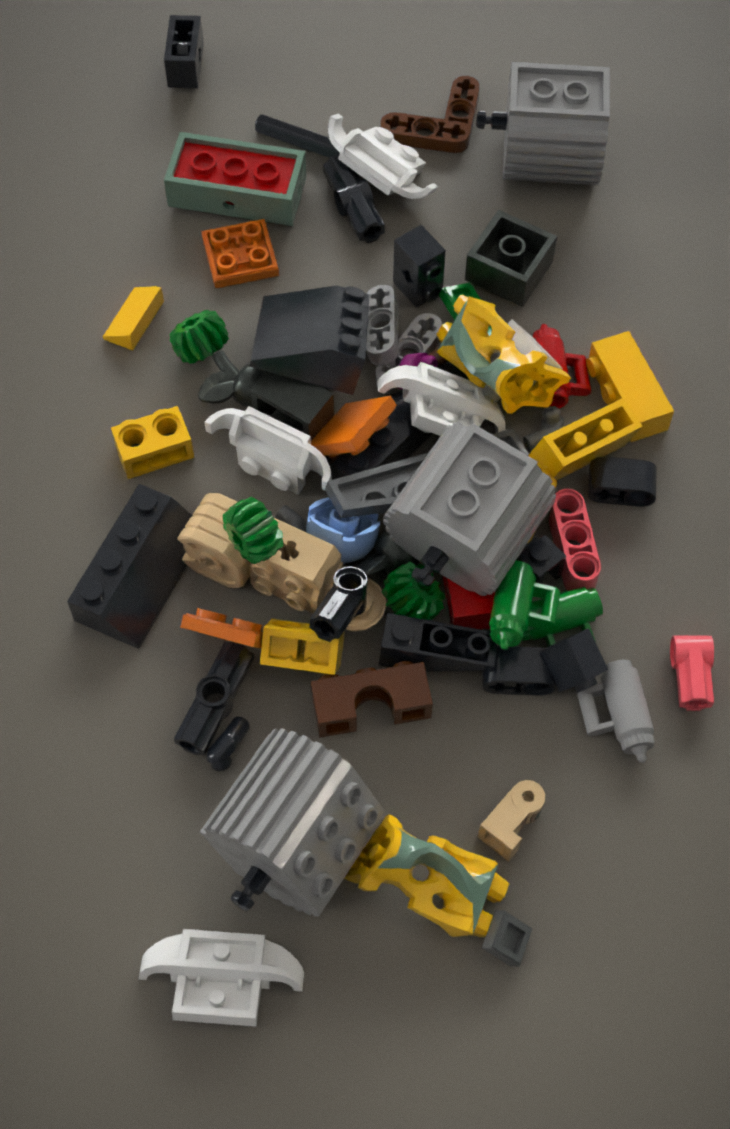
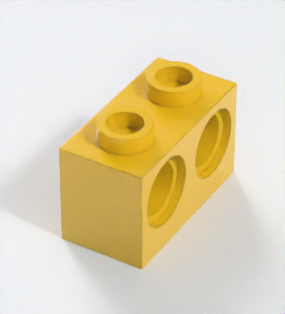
(154, 448)
(299, 648)

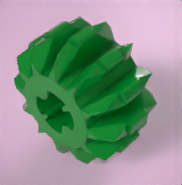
(199, 336)
(253, 530)
(409, 597)

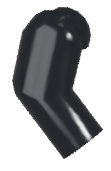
(227, 742)

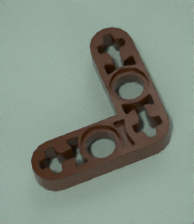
(449, 126)

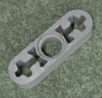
(388, 333)
(411, 339)

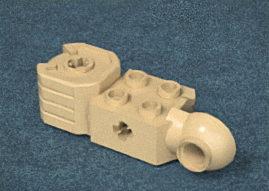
(297, 573)

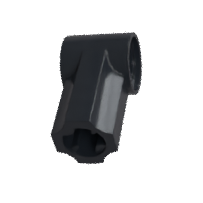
(341, 604)

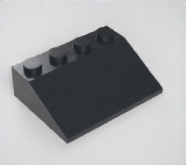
(314, 336)

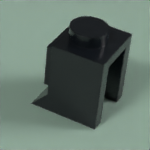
(543, 558)

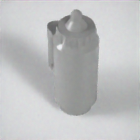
(626, 707)

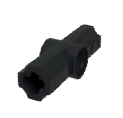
(354, 200)
(206, 717)

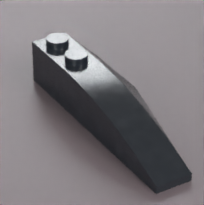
(389, 444)

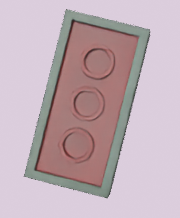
(235, 178)

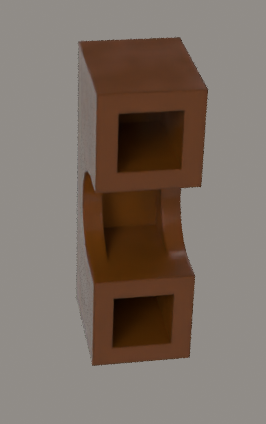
(401, 688)

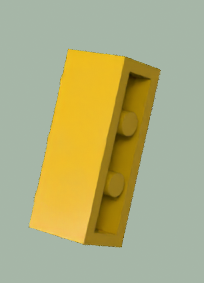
(626, 375)
(586, 439)

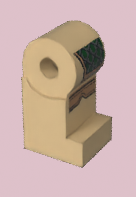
(519, 807)

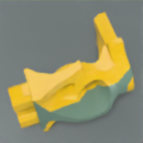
(512, 374)
(454, 875)

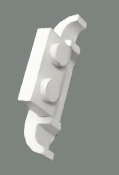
(379, 159)
(441, 398)
(270, 448)
(220, 974)

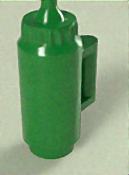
(513, 604)
(575, 609)

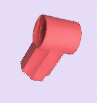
(693, 662)

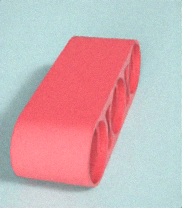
(578, 528)

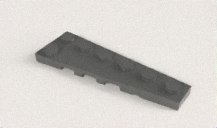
(378, 487)

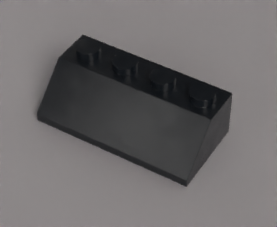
(133, 569)

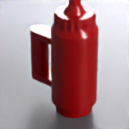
(550, 340)

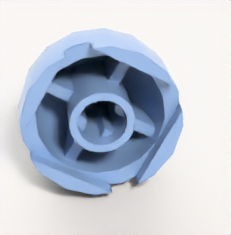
(351, 535)

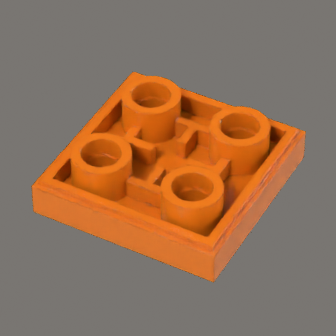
(240, 253)
(353, 426)
(215, 625)

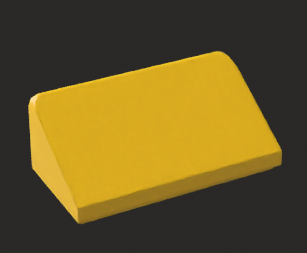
(134, 316)

